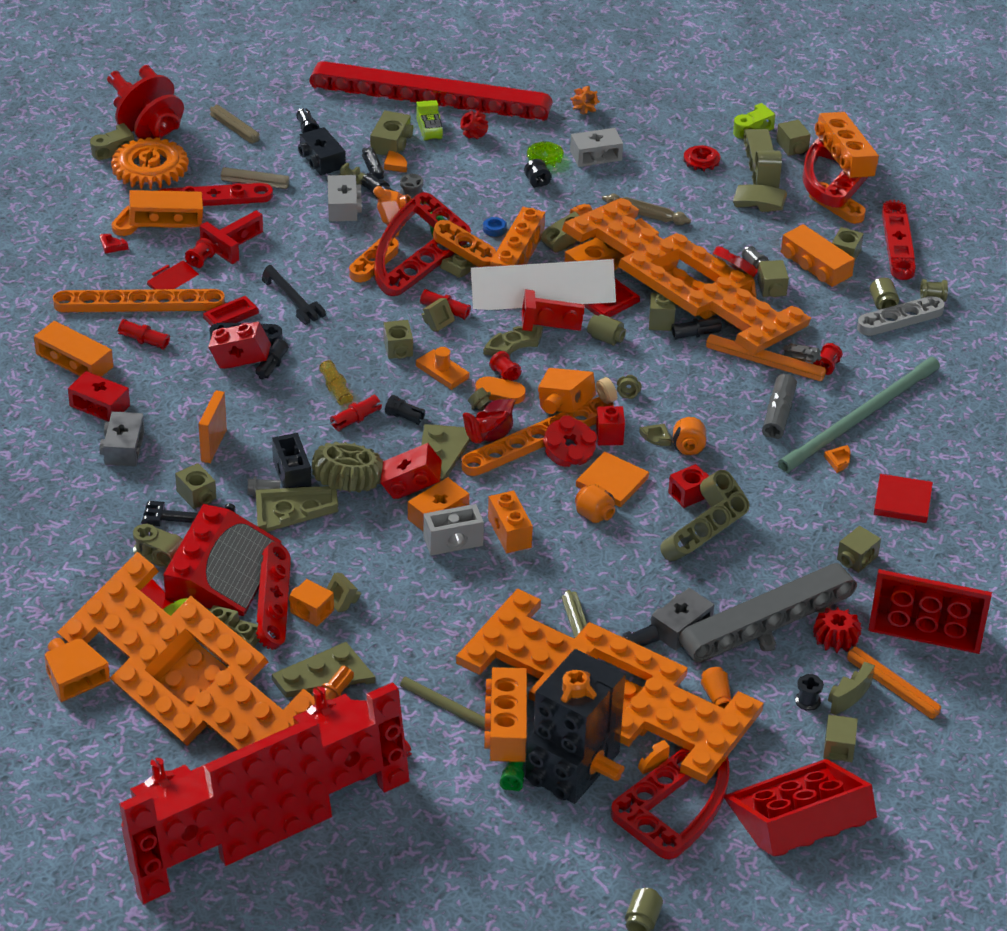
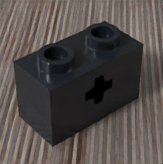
(322, 151)
(291, 461)

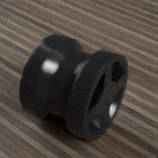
(537, 173)

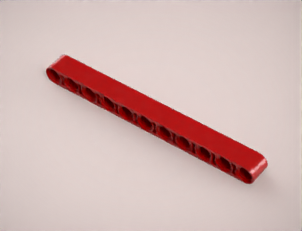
(426, 88)

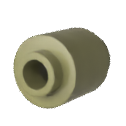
(884, 293)
(606, 329)
(643, 910)

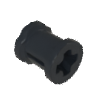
(808, 696)

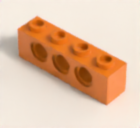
(847, 144)
(521, 238)
(599, 250)
(506, 714)

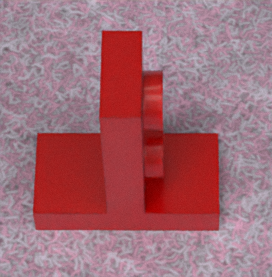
(230, 237)
(550, 313)

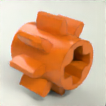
(585, 100)

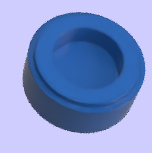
(494, 227)

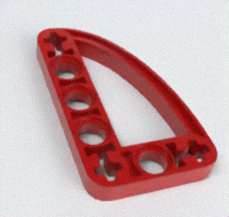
(839, 190)
(414, 261)
(640, 814)

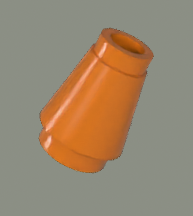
(716, 685)

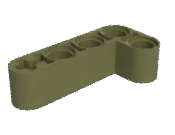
(763, 159)
(721, 500)

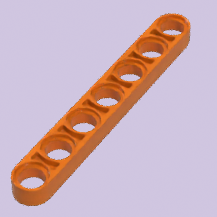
(127, 297)
(525, 438)

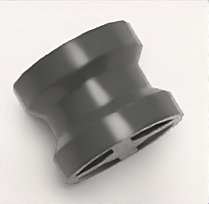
(411, 184)

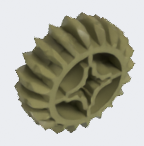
(347, 467)

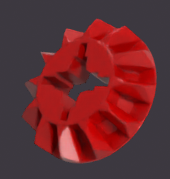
(708, 157)

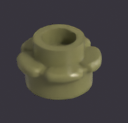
(623, 389)
(479, 399)

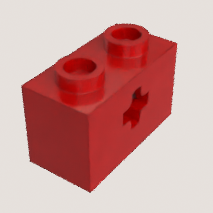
(239, 345)
(98, 396)
(411, 471)

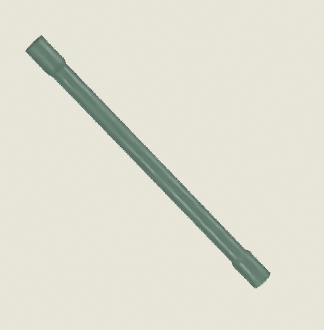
(799, 455)

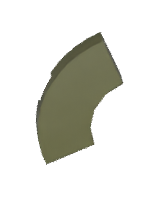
(513, 340)

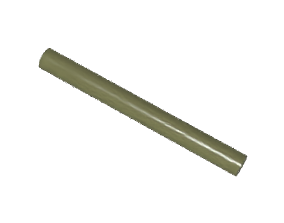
(443, 702)

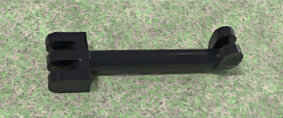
(305, 310)
(156, 512)

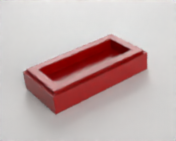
(232, 311)

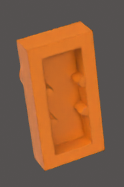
(440, 367)

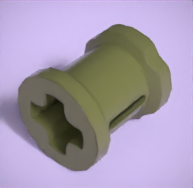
(936, 289)

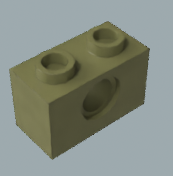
(391, 133)

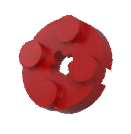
(571, 429)

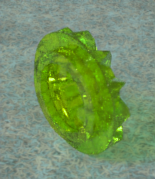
(553, 151)

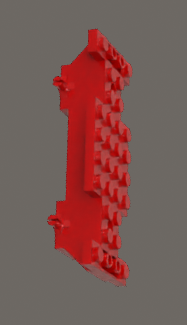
(262, 788)

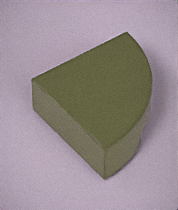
(656, 433)

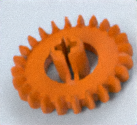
(150, 168)

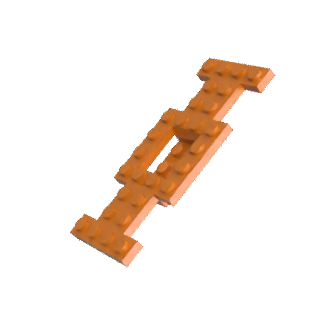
(655, 264)
(172, 671)
(655, 707)

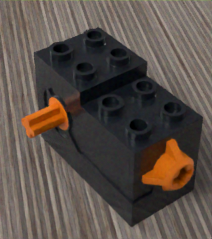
(576, 727)

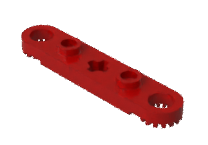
(230, 194)
(899, 251)
(273, 596)

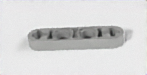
(925, 308)

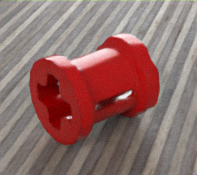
(200, 253)
(829, 355)
(504, 366)

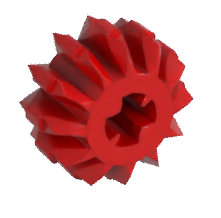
(837, 629)

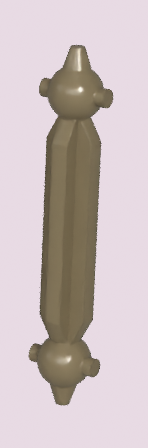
(653, 211)

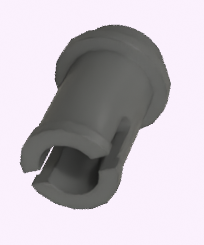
(753, 256)
(259, 484)

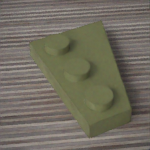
(448, 443)
(293, 505)
(320, 669)

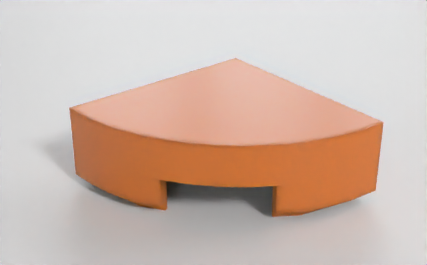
(395, 162)
(838, 457)
(655, 758)

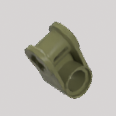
(157, 547)

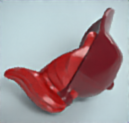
(490, 423)

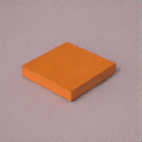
(212, 426)
(614, 476)

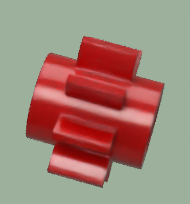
(474, 124)

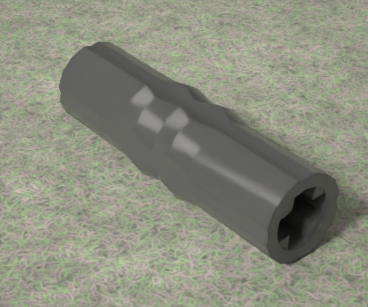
(779, 406)

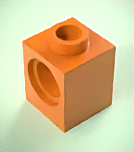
(311, 602)

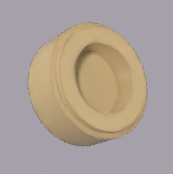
(606, 390)

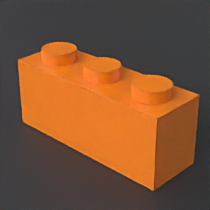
(165, 209)
(817, 255)
(72, 350)

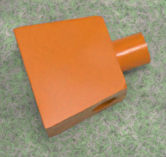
(566, 390)
(74, 667)

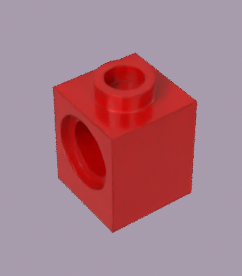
(610, 425)
(685, 485)

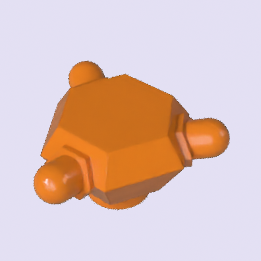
(390, 204)

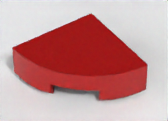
(112, 244)

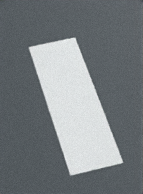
(561, 281)

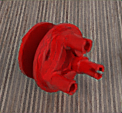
(147, 105)

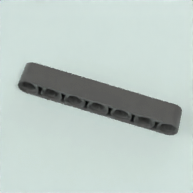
(767, 612)

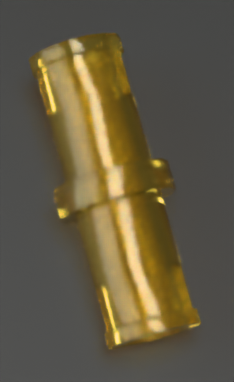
(335, 382)

